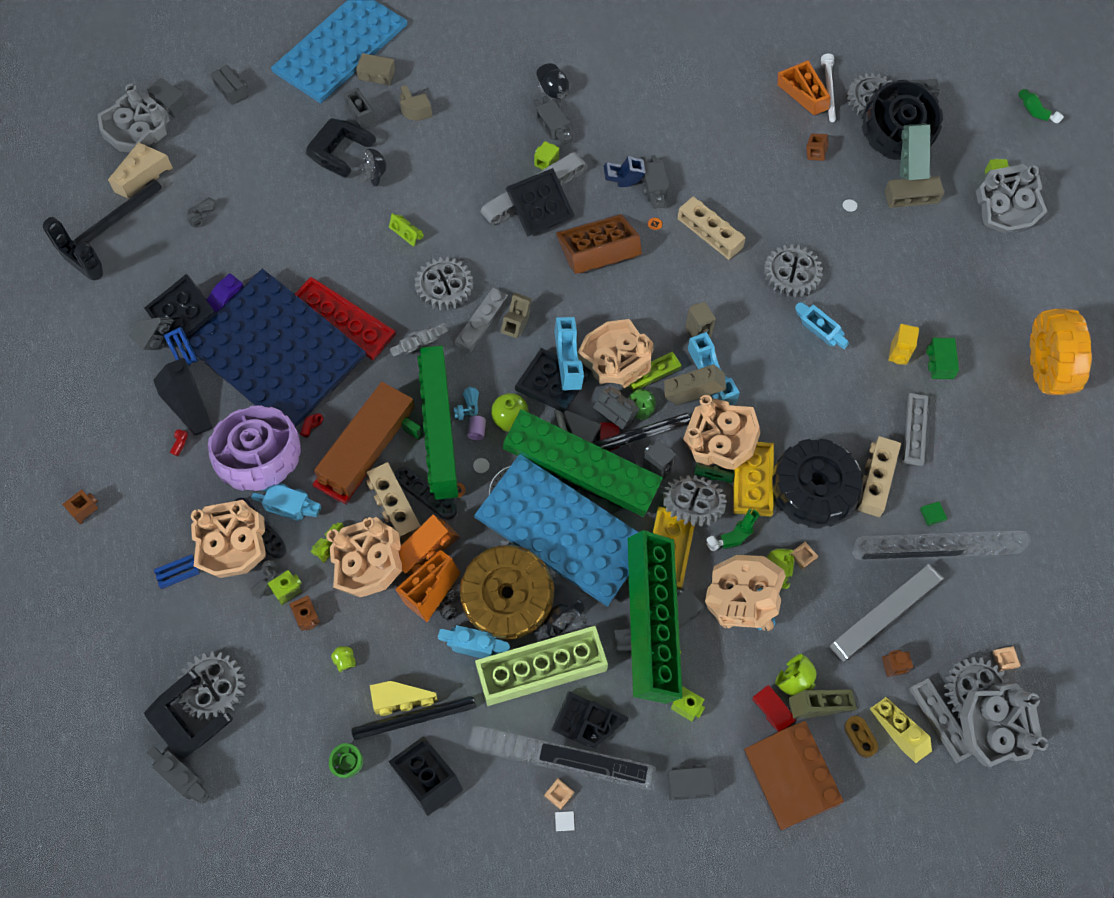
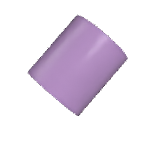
(476, 428)

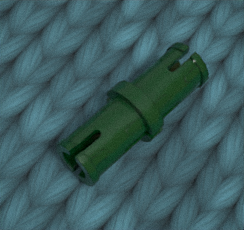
(714, 473)

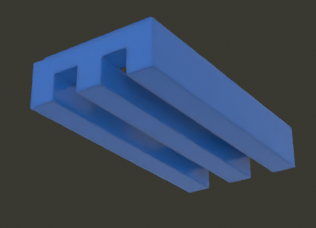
(174, 333)
(160, 572)

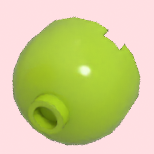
(506, 410)
(785, 561)
(798, 676)

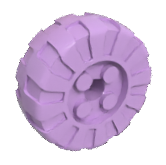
(254, 448)

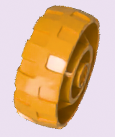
(1060, 351)

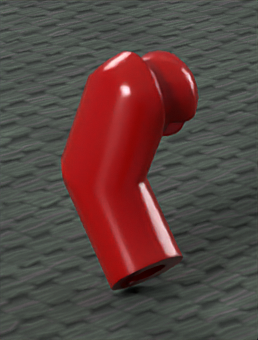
(181, 437)

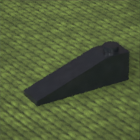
(179, 391)

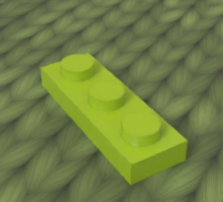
(660, 368)

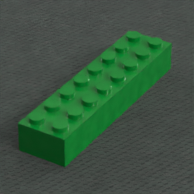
(437, 423)
(582, 463)
(654, 618)

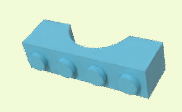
(566, 344)
(703, 355)

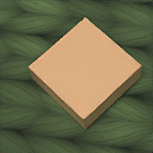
(804, 555)
(1006, 658)
(559, 794)

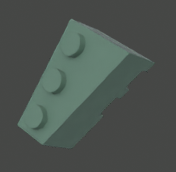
(915, 152)

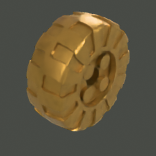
(489, 577)

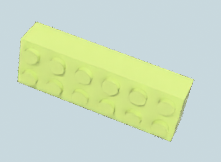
(541, 665)

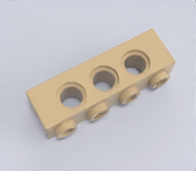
(711, 228)
(885, 469)
(383, 476)

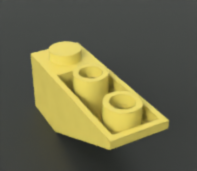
(396, 696)
(903, 730)

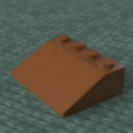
(599, 243)
(793, 775)

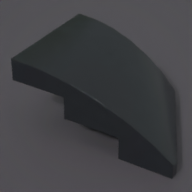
(586, 720)

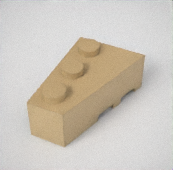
(138, 169)

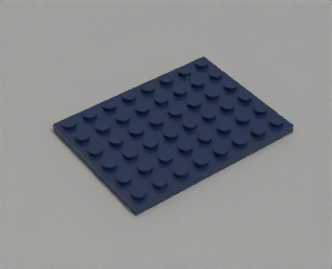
(275, 348)

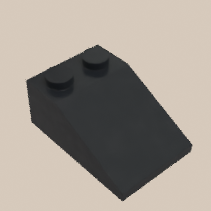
(426, 775)

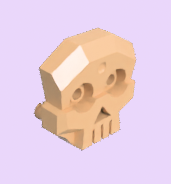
(622, 362)
(709, 430)
(363, 545)
(230, 555)
(743, 602)

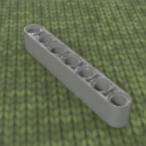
(502, 207)
(886, 613)

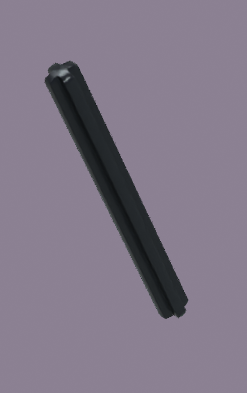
(118, 213)
(643, 432)
(413, 718)

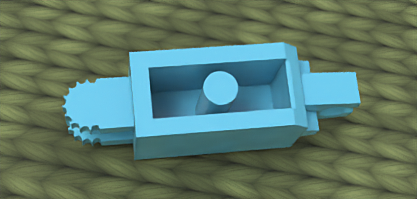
(821, 325)
(287, 502)
(472, 642)

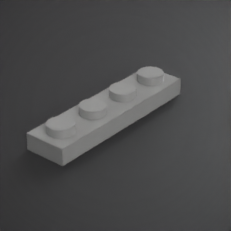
(481, 320)
(915, 429)
(941, 719)

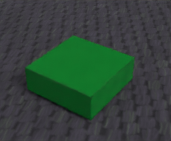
(412, 428)
(933, 513)

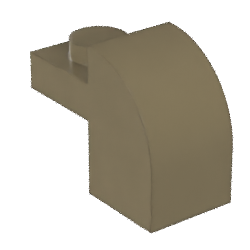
(414, 107)
(517, 317)

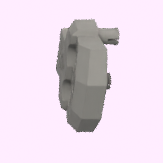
(133, 120)
(1014, 212)
(1013, 720)

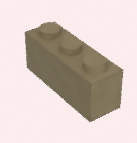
(914, 192)
(695, 384)

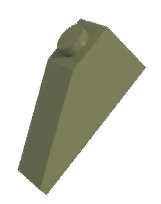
(821, 703)

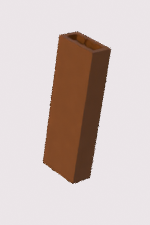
(364, 439)

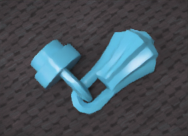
(471, 398)

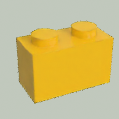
(903, 344)

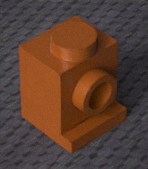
(817, 146)
(81, 505)
(302, 606)
(897, 663)

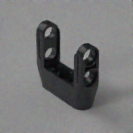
(330, 137)
(83, 260)
(173, 728)

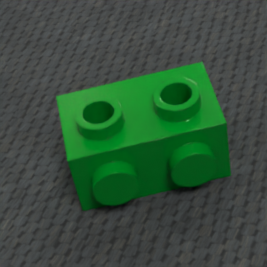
(942, 358)

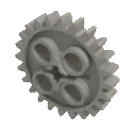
(863, 89)
(809, 273)
(428, 289)
(418, 339)
(708, 504)
(969, 672)
(228, 675)

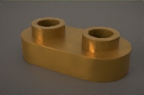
(861, 737)

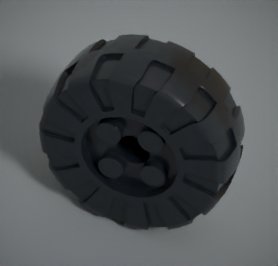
(897, 106)
(817, 483)

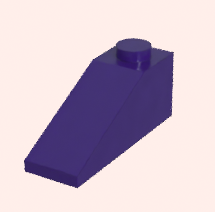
(224, 291)

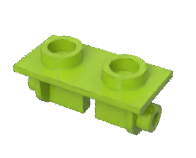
(404, 230)
(322, 546)

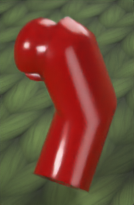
(311, 422)

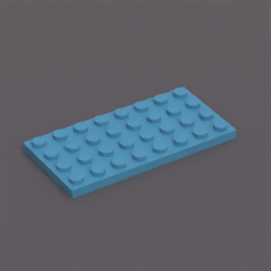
(335, 46)
(560, 528)

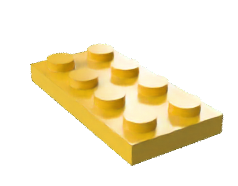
(754, 482)
(682, 535)

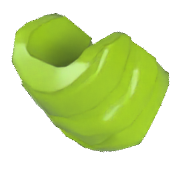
(343, 658)

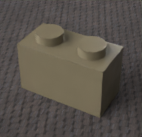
(375, 69)
(700, 320)

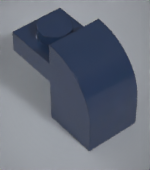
(626, 174)

